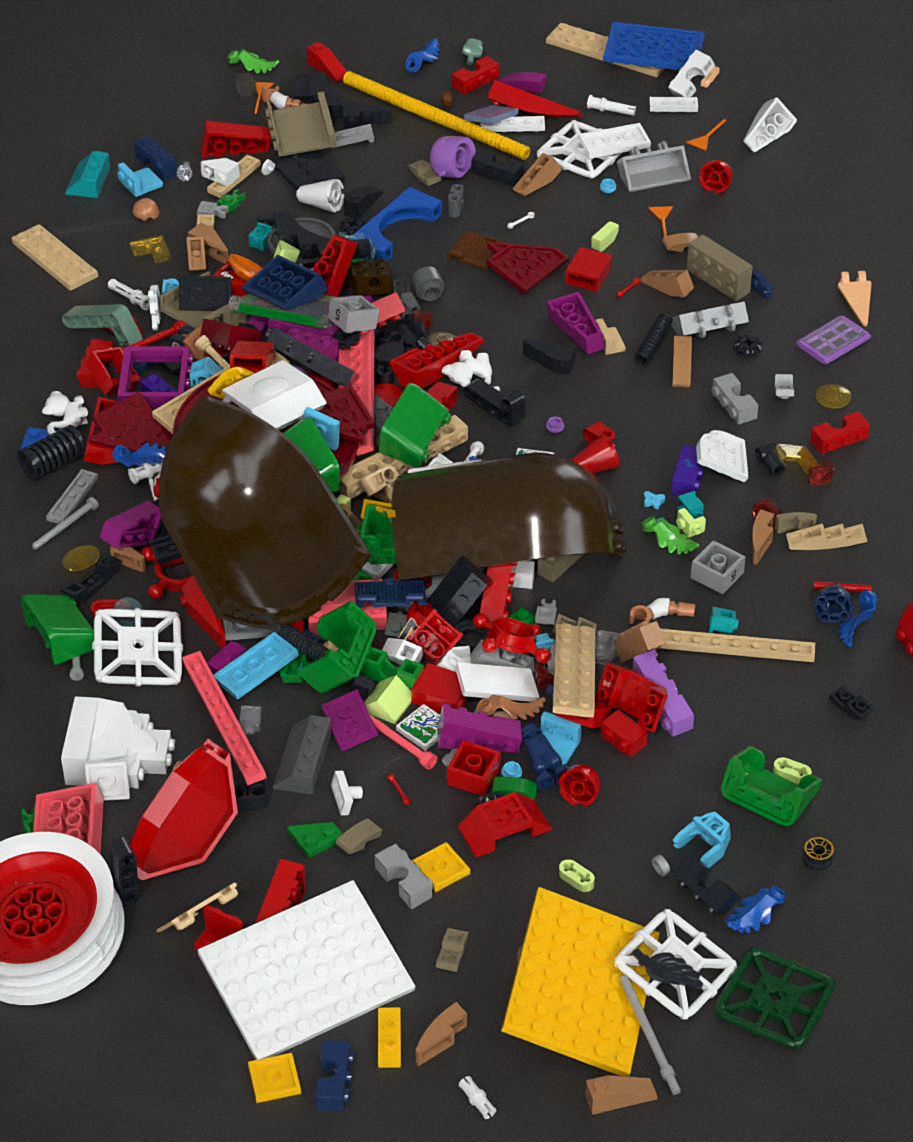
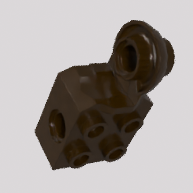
(369, 277)

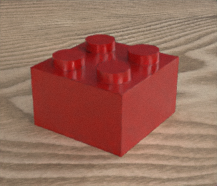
(473, 768)

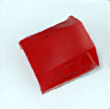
(435, 637)

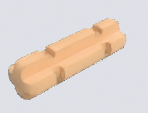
(710, 77)

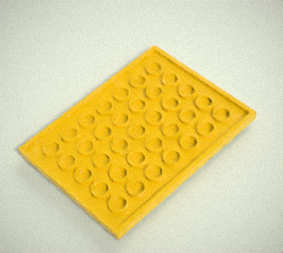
(569, 987)

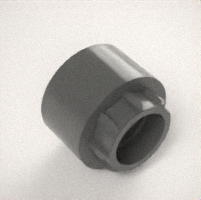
(427, 283)

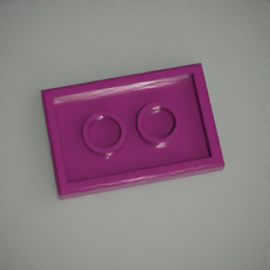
(349, 720)

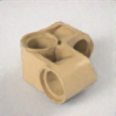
(377, 481)

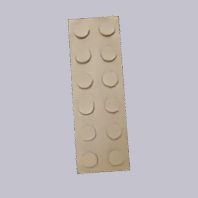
(54, 257)

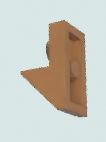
(196, 254)

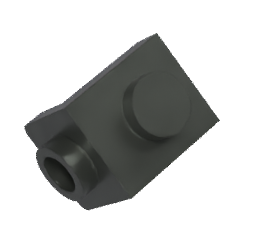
(395, 624)

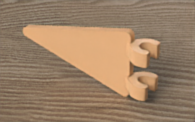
(857, 295)

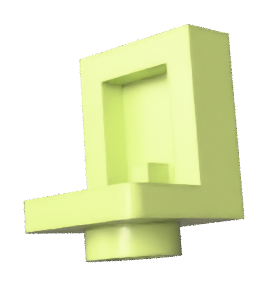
(690, 525)

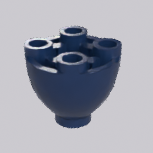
(833, 604)

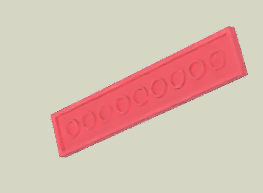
(361, 360)

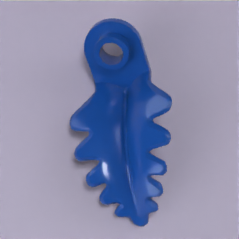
(425, 54)
(143, 454)
(868, 606)
(756, 909)

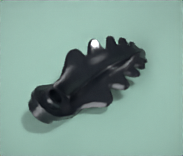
(413, 332)

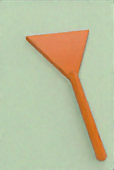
(258, 85)
(702, 142)
(661, 213)

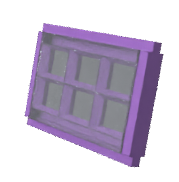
(833, 339)

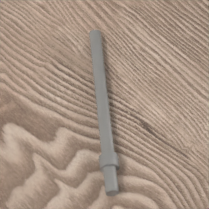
(667, 1071)

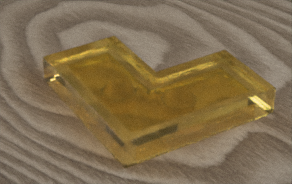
(152, 245)
(799, 454)

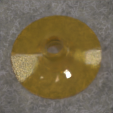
(833, 396)
(81, 558)

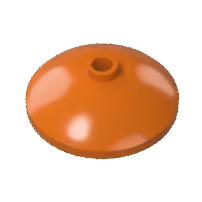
(243, 267)

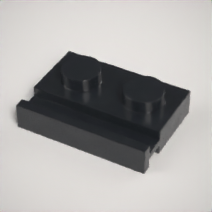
(164, 549)

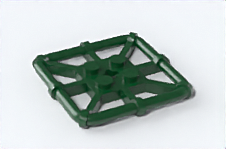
(777, 1010)

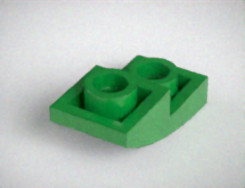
(512, 784)

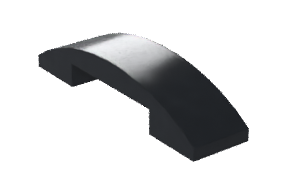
(95, 580)

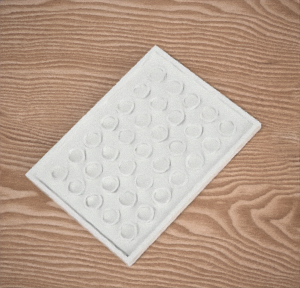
(305, 971)

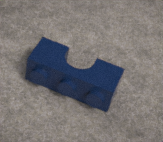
(149, 151)
(332, 1091)

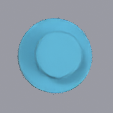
(608, 186)
(511, 769)

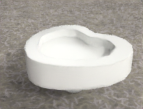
(268, 167)

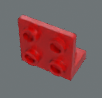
(217, 926)

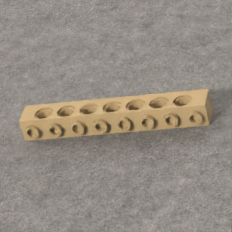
(444, 439)

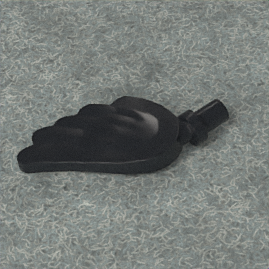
(669, 969)

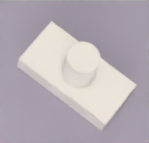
(343, 793)

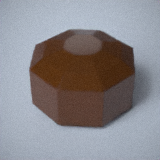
(446, 99)

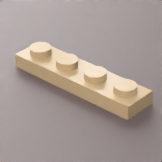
(246, 167)

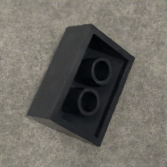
(459, 591)

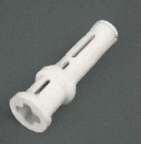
(603, 104)
(141, 298)
(145, 471)

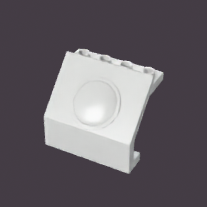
(276, 394)

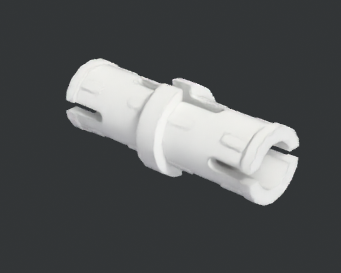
(477, 1097)

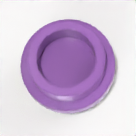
(555, 424)

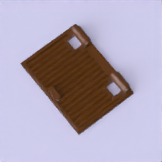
(472, 250)

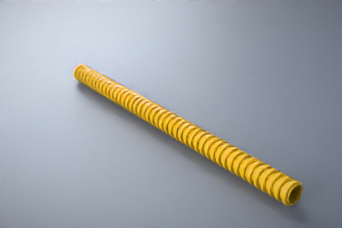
(436, 115)

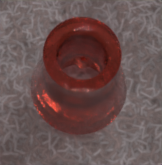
(543, 676)

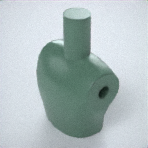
(472, 49)

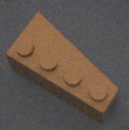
(638, 640)

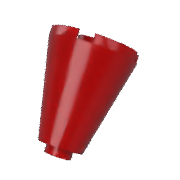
(598, 456)

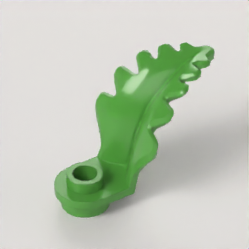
(251, 61)
(669, 535)

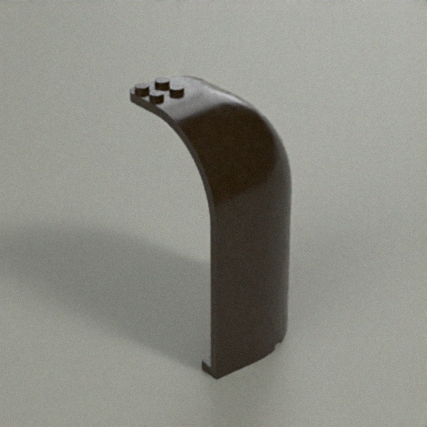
(501, 514)
(254, 518)

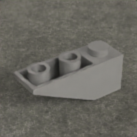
(501, 658)

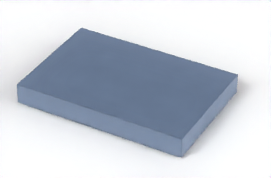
(491, 114)

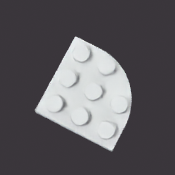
(724, 454)

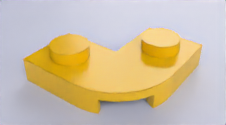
(228, 378)

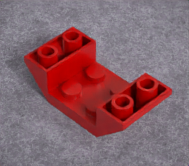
(632, 694)
(499, 819)

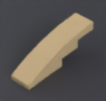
(832, 537)

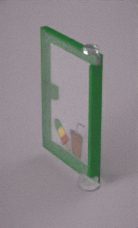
(309, 314)

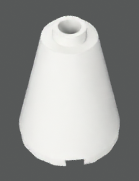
(322, 195)

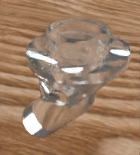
(184, 172)

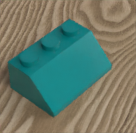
(89, 175)

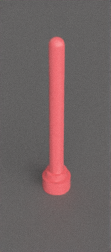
(426, 759)

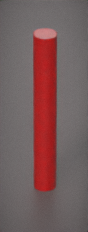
(849, 587)

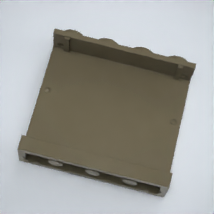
(301, 127)
(170, 305)

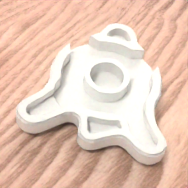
(154, 298)

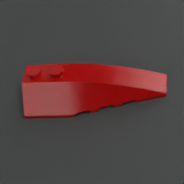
(528, 103)
(426, 365)

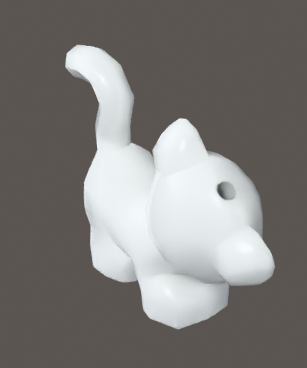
(462, 371)
(60, 406)

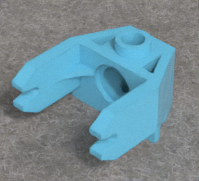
(202, 370)
(711, 829)

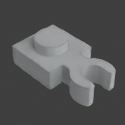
(211, 208)
(546, 613)

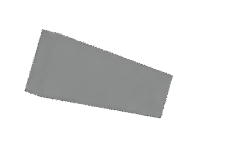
(72, 496)

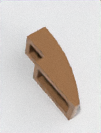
(682, 361)
(761, 535)
(441, 1033)

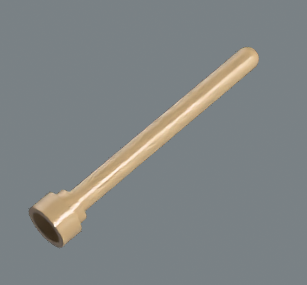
(204, 344)

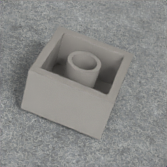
(353, 313)
(717, 567)

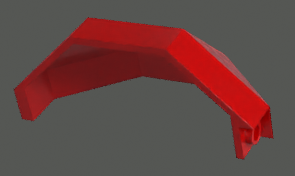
(186, 813)

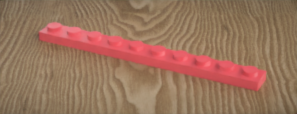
(224, 718)

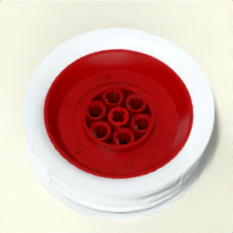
(55, 917)

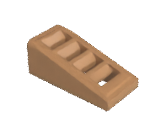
(129, 558)

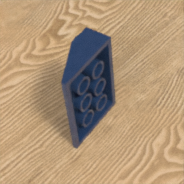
(286, 284)

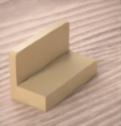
(611, 338)

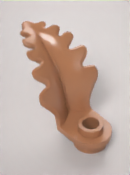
(514, 709)

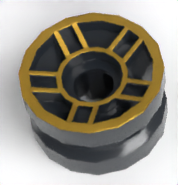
(818, 853)

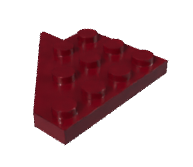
(524, 264)
(350, 411)
(129, 425)

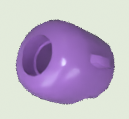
(452, 156)

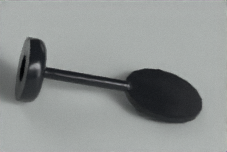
(387, 352)

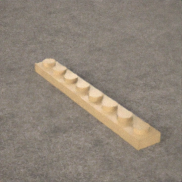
(738, 645)

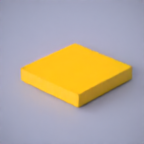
(442, 866)
(274, 1077)

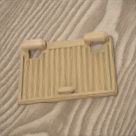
(223, 897)

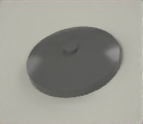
(313, 225)

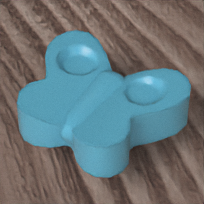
(653, 500)

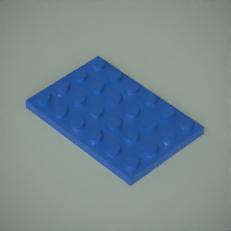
(651, 45)

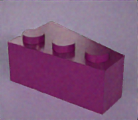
(323, 344)
(133, 526)

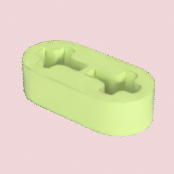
(791, 770)
(576, 875)

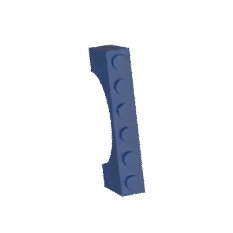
(408, 205)

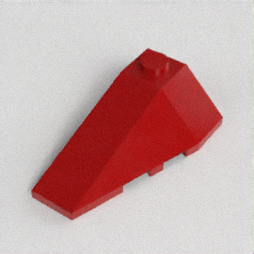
(201, 612)

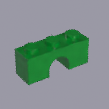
(380, 668)

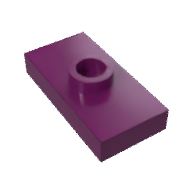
(226, 656)

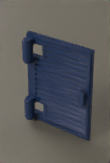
(390, 593)

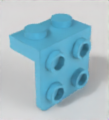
(139, 181)
(561, 734)

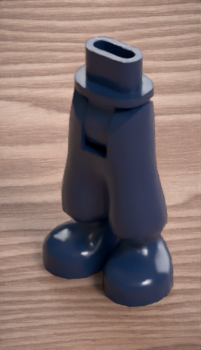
(542, 757)

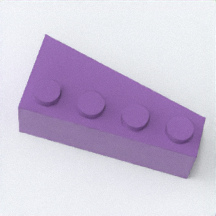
(676, 713)

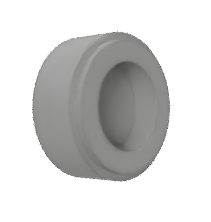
(661, 865)

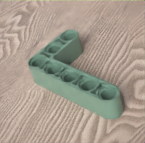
(102, 316)

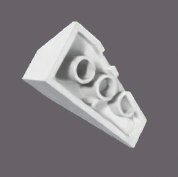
(769, 124)

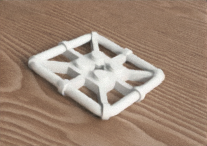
(574, 150)
(130, 655)
(679, 950)

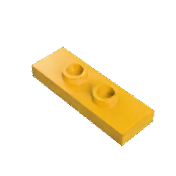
(389, 1037)

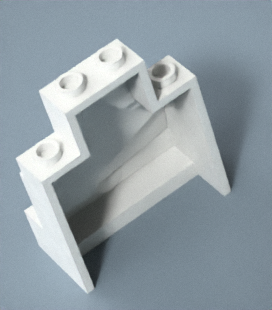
(108, 732)

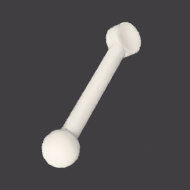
(530, 215)

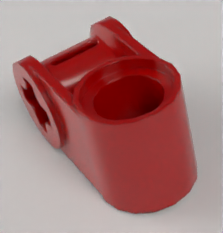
(595, 430)

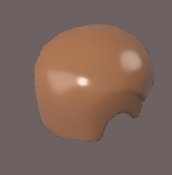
(146, 208)

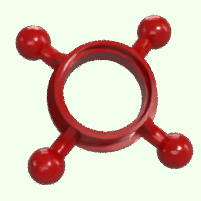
(155, 591)
(511, 636)

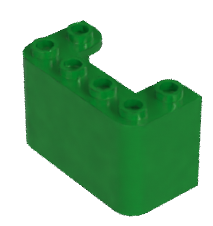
(378, 536)
(352, 634)

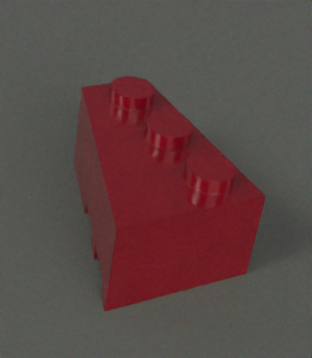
(227, 335)

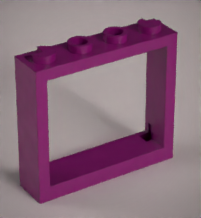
(155, 354)

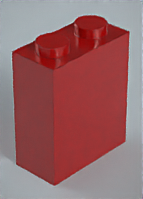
(588, 269)
(252, 355)
(437, 686)

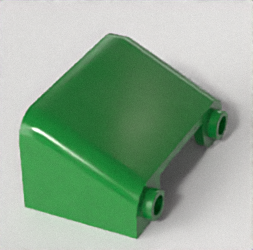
(412, 426)
(311, 442)
(59, 624)
(765, 792)

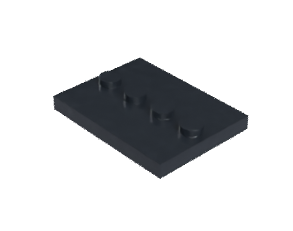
(306, 168)

